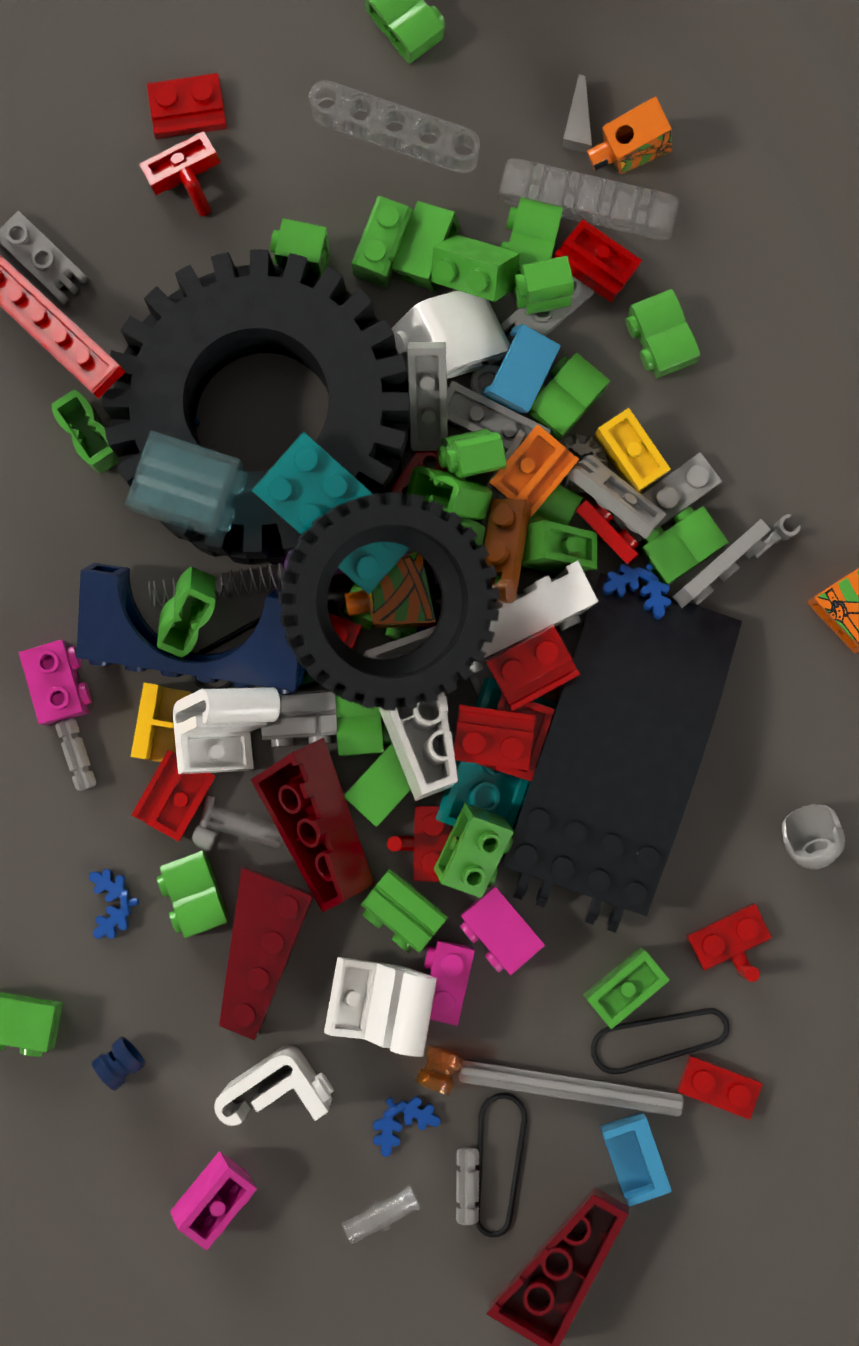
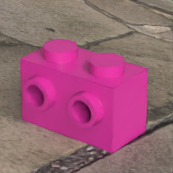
(55, 682)
(501, 931)
(451, 966)
(213, 1200)

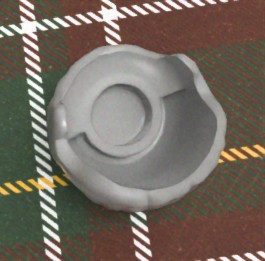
(813, 836)

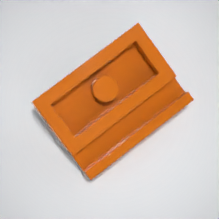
(534, 469)

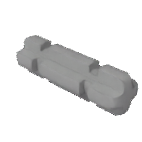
(75, 754)
(467, 1186)

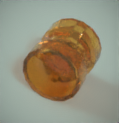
(439, 1069)

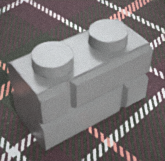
(303, 716)

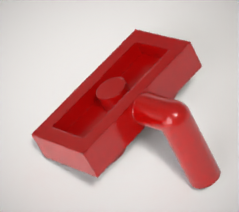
(182, 165)
(426, 843)
(729, 939)

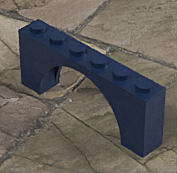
(118, 634)

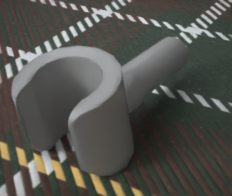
(778, 534)
(202, 836)

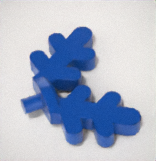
(653, 588)
(116, 890)
(388, 1123)

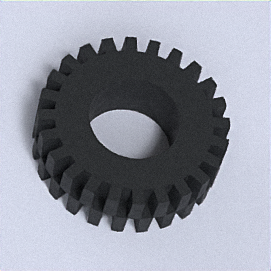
(247, 314)

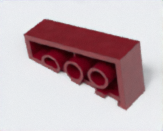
(315, 823)
(262, 940)
(557, 1278)

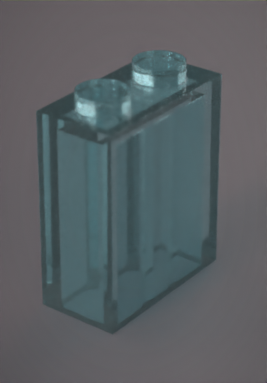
(186, 485)

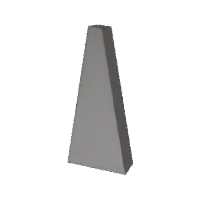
(578, 131)

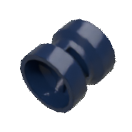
(118, 1063)

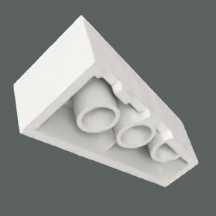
(542, 604)
(420, 733)

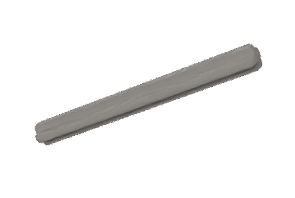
(571, 1088)

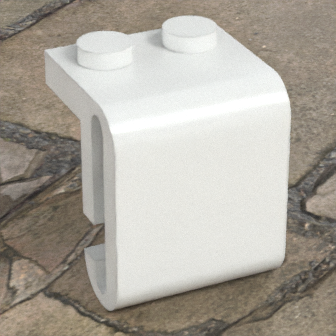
(460, 321)
(216, 726)
(381, 1005)
(311, 1088)

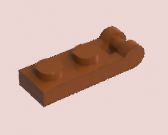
(506, 543)

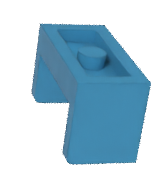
(522, 370)
(635, 1158)

